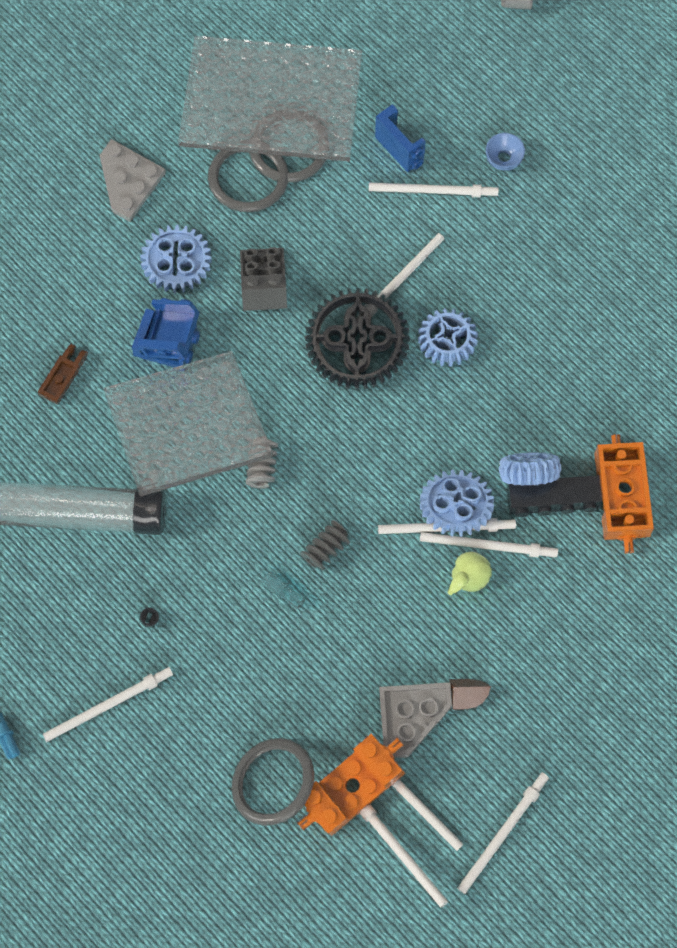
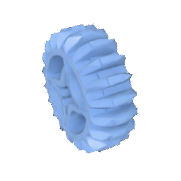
(461, 329)
(530, 468)

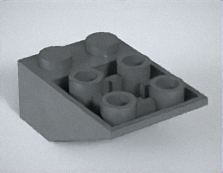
(263, 279)

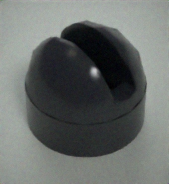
(153, 620)

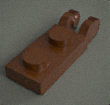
(62, 375)

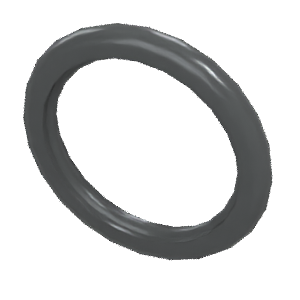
(292, 177)
(223, 198)
(300, 800)

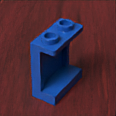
(407, 154)
(170, 329)
(143, 332)

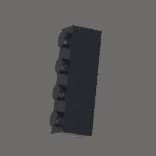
(560, 495)

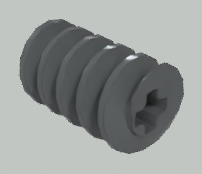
(325, 545)

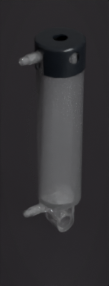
(82, 508)

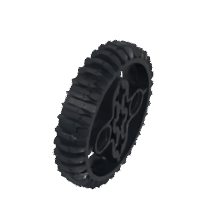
(357, 298)

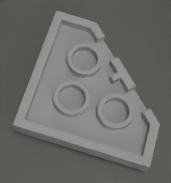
(128, 178)
(412, 713)

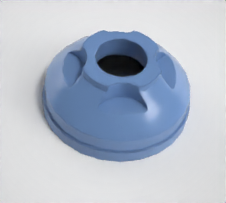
(507, 144)

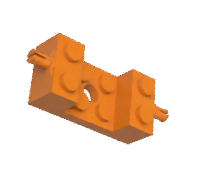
(630, 513)
(372, 766)

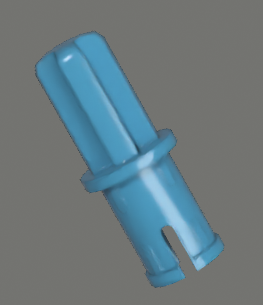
(7, 741)

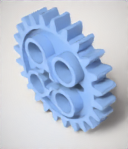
(154, 258)
(456, 503)

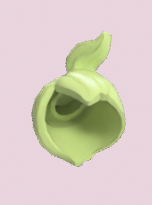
(470, 573)

